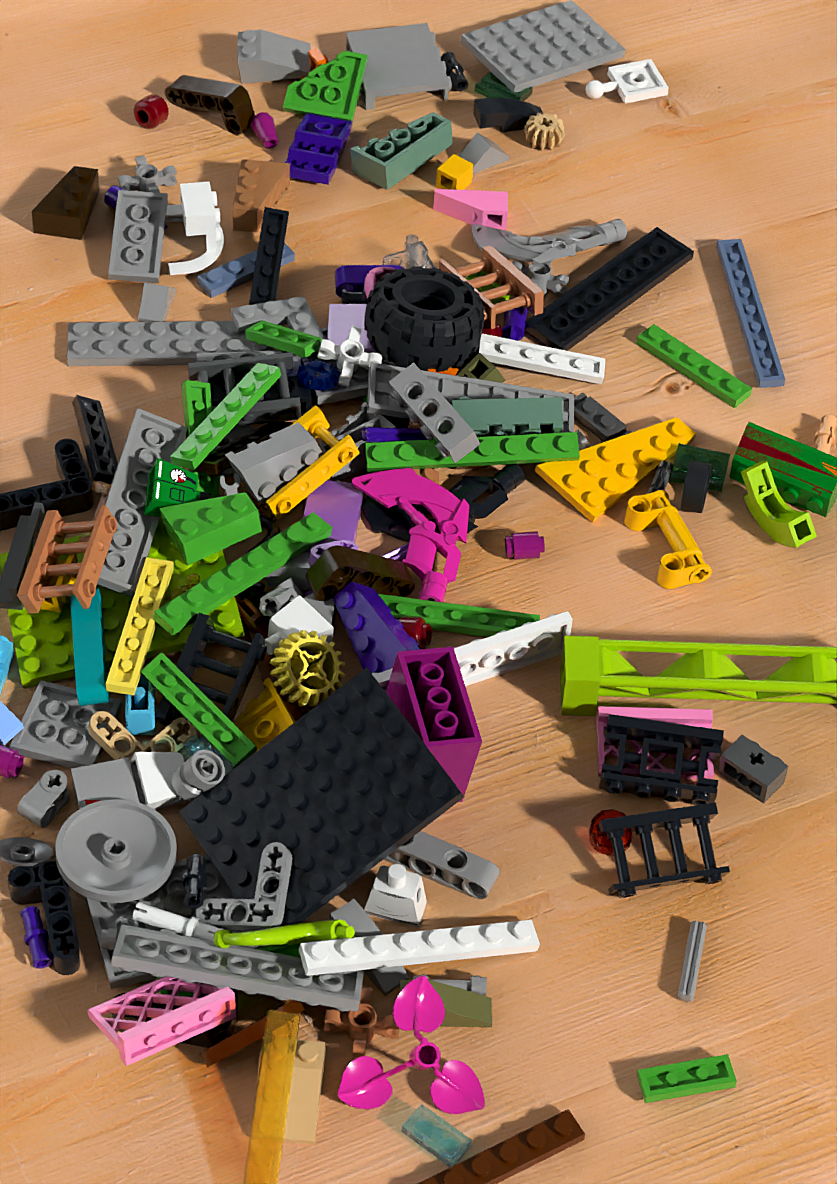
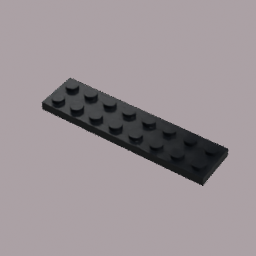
(609, 290)

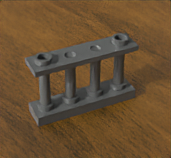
(263, 411)

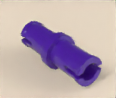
(36, 937)

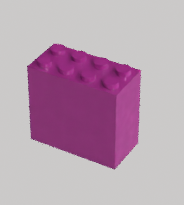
(436, 704)

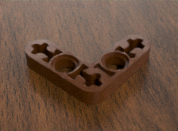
(245, 1036)

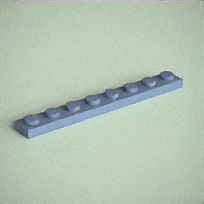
(750, 313)

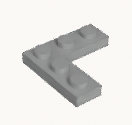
(292, 311)

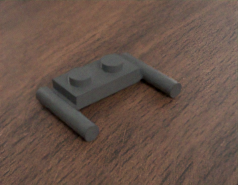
(597, 418)

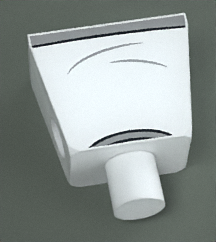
(397, 896)

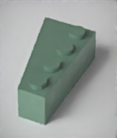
(402, 151)

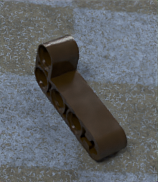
(214, 96)
(342, 565)

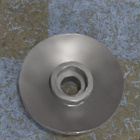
(24, 851)

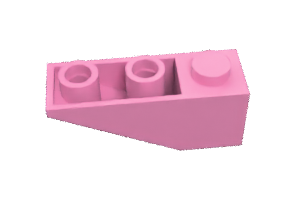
(473, 206)

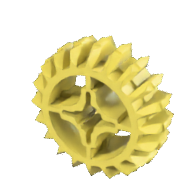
(289, 655)

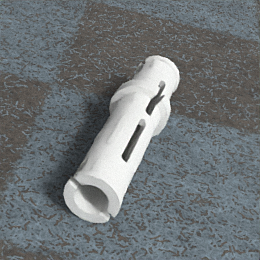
(174, 922)

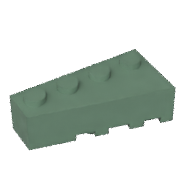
(511, 415)

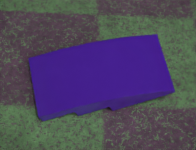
(317, 148)

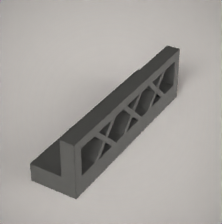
(19, 556)

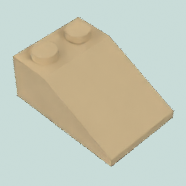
(304, 1092)

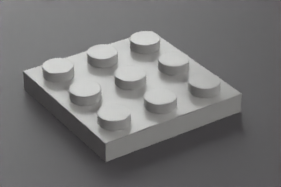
(58, 727)

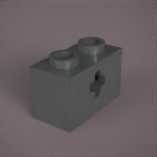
(753, 768)

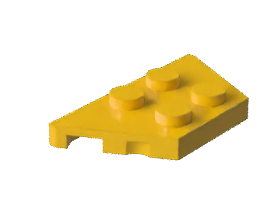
(264, 717)

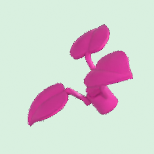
(454, 1090)

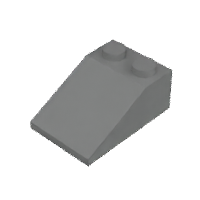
(271, 57)

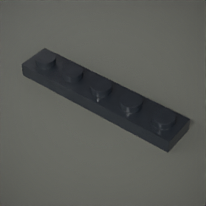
(269, 256)
(95, 438)

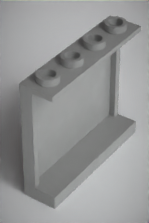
(399, 62)

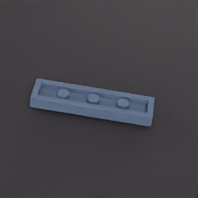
(235, 272)

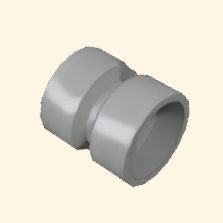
(198, 774)

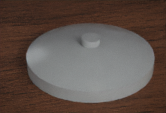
(116, 851)

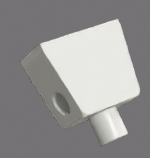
(295, 617)
(154, 778)

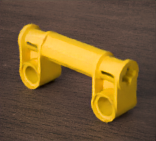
(678, 567)

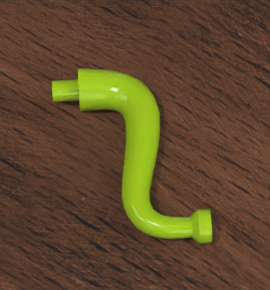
(287, 934)

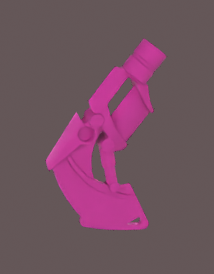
(405, 488)

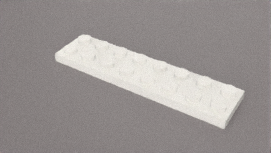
(507, 649)

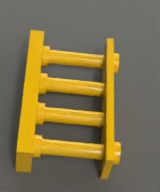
(319, 471)

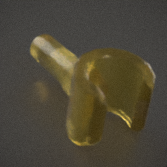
(191, 581)

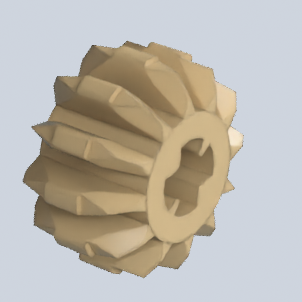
(544, 131)

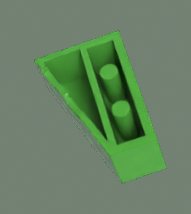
(210, 524)

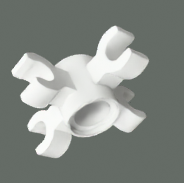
(352, 348)

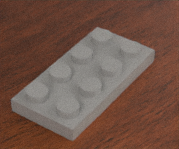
(138, 236)

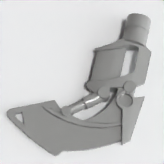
(552, 246)

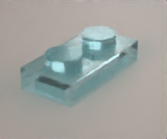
(436, 1135)

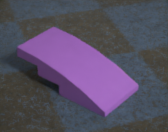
(338, 506)

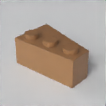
(258, 187)

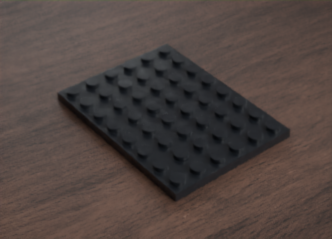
(331, 789)

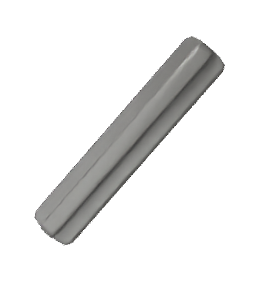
(692, 961)

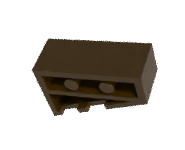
(68, 205)

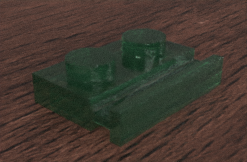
(493, 88)
(718, 460)

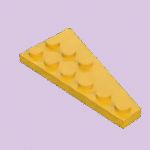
(614, 467)

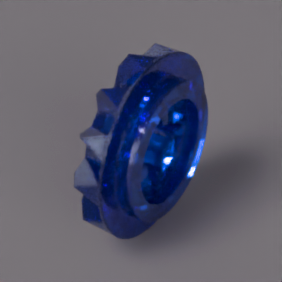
(325, 380)

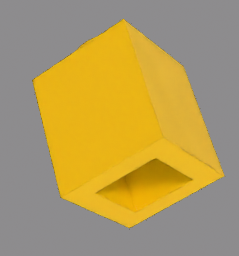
(454, 174)

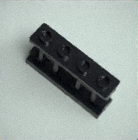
(663, 738)

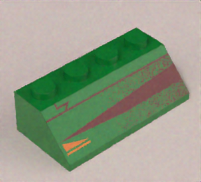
(799, 471)

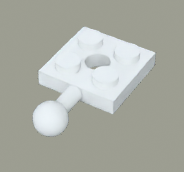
(649, 83)

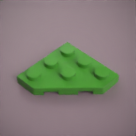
(329, 89)

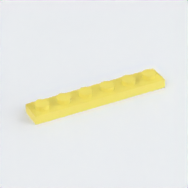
(139, 626)

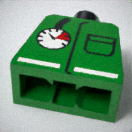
(170, 486)

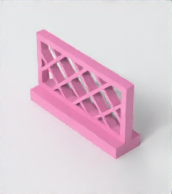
(690, 717)
(168, 1025)

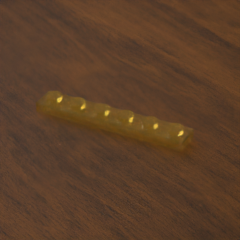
(272, 1098)

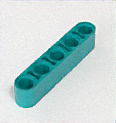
(89, 651)

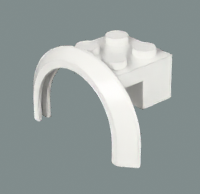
(199, 218)

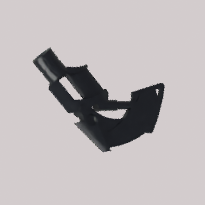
(398, 523)

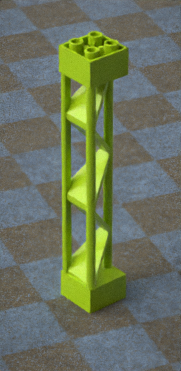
(596, 669)

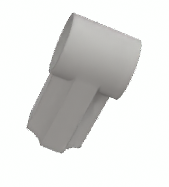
(279, 597)

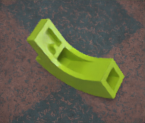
(771, 512)

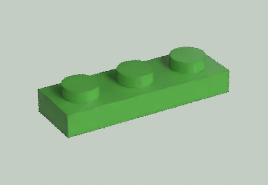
(283, 338)
(686, 1078)

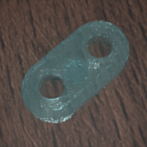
(195, 744)

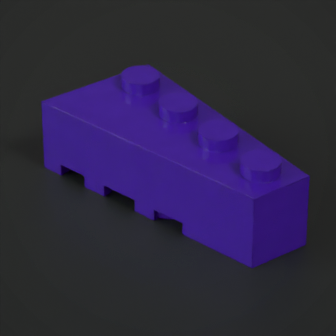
(372, 627)

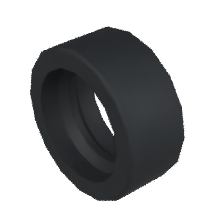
(696, 486)

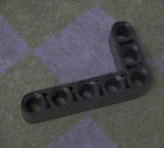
(67, 496)

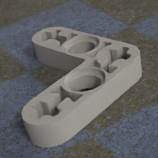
(261, 903)

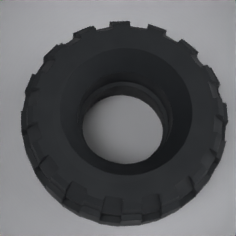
(424, 318)

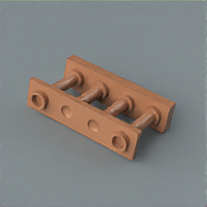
(509, 278)
(48, 549)

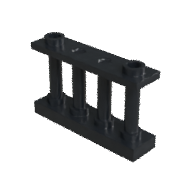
(193, 657)
(672, 822)

